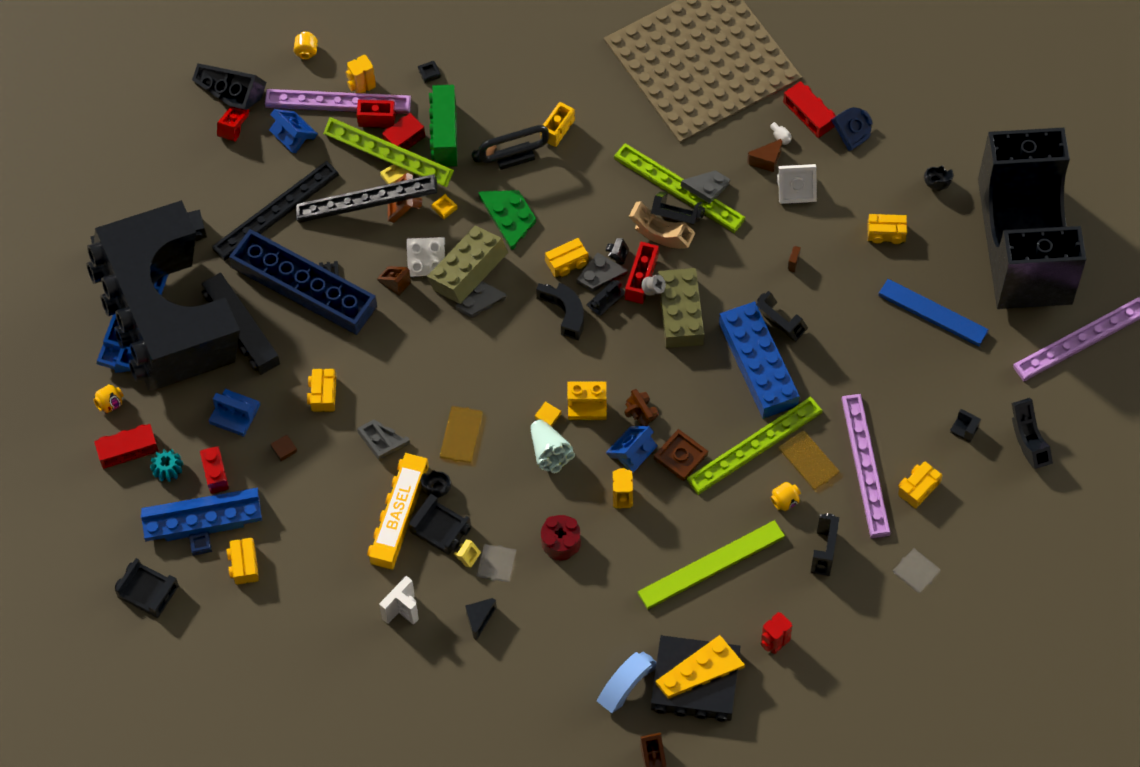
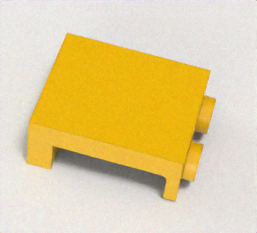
(587, 400)

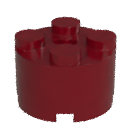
(564, 527)

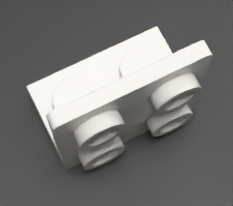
(424, 254)

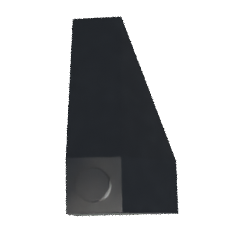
(232, 87)

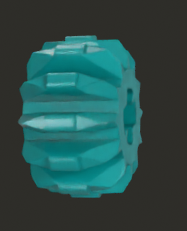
(161, 460)

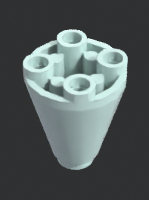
(550, 447)

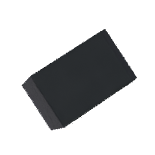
(479, 615)

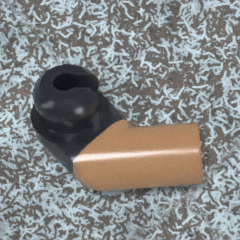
(475, 154)

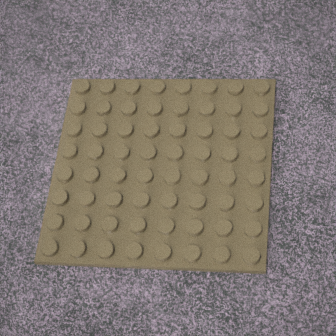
(701, 62)

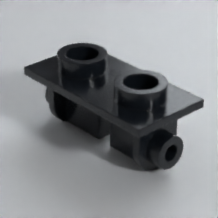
(606, 298)

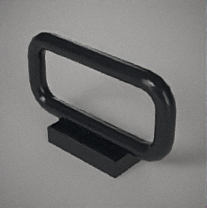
(516, 154)

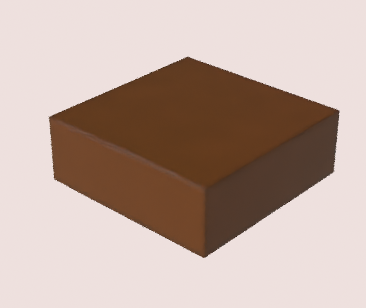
(794, 257)
(283, 447)

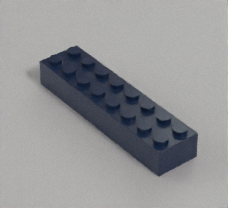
(303, 281)

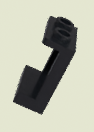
(662, 209)
(793, 329)
(439, 525)
(823, 560)
(146, 588)

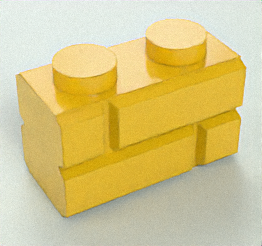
(360, 75)
(559, 123)
(887, 228)
(566, 258)
(322, 390)
(919, 484)
(622, 488)
(244, 561)

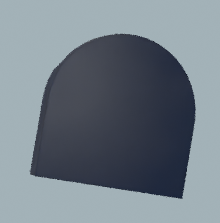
(853, 126)

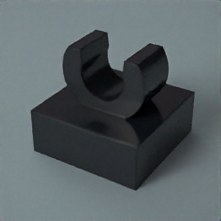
(618, 250)

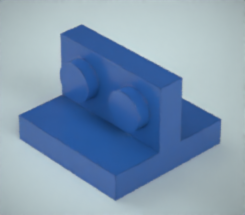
(291, 129)
(233, 412)
(633, 447)

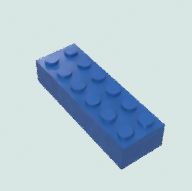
(759, 360)

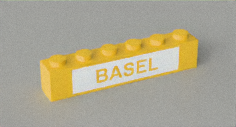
(398, 511)

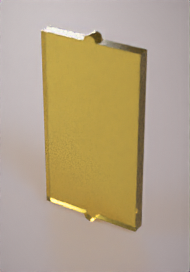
(461, 434)
(808, 459)

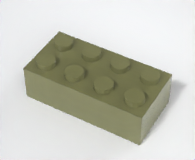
(467, 264)
(681, 308)

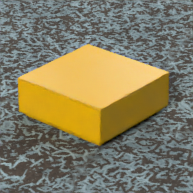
(444, 206)
(548, 414)

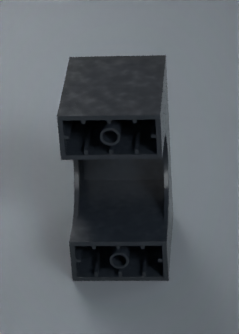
(1022, 202)
(163, 337)

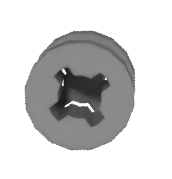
(653, 285)

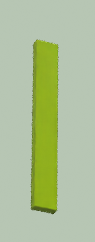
(387, 151)
(671, 183)
(754, 445)
(711, 564)

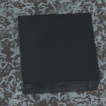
(429, 71)

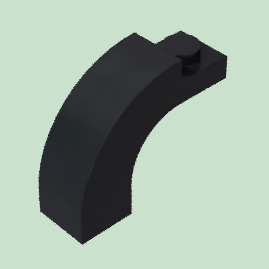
(571, 305)
(1028, 435)

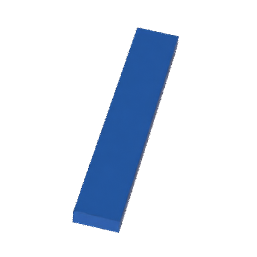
(933, 312)

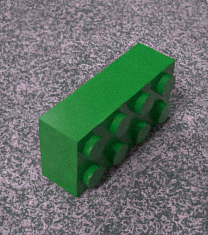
(443, 125)

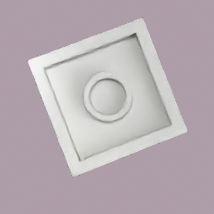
(797, 184)
(400, 601)

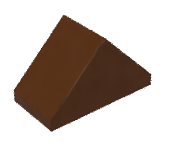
(766, 156)
(395, 278)
(652, 750)

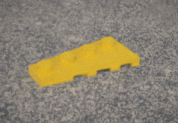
(706, 664)

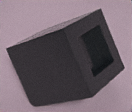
(965, 425)

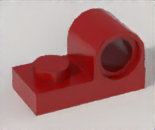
(230, 123)

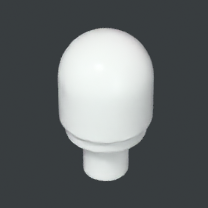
(781, 133)

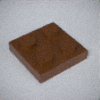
(680, 455)

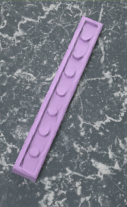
(329, 100)
(1078, 340)
(865, 466)

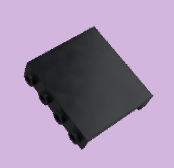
(703, 701)

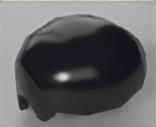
(938, 178)
(435, 483)

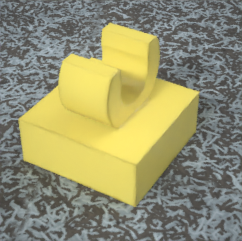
(468, 553)

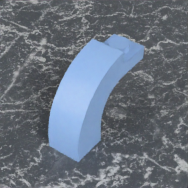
(625, 680)

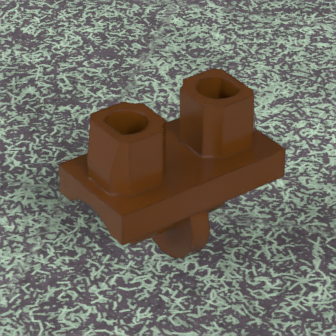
(638, 408)

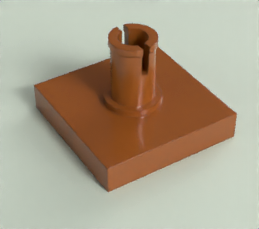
(398, 209)

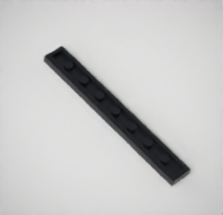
(366, 198)
(277, 208)

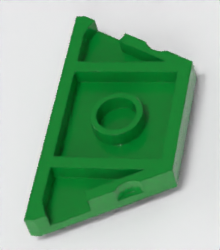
(509, 214)

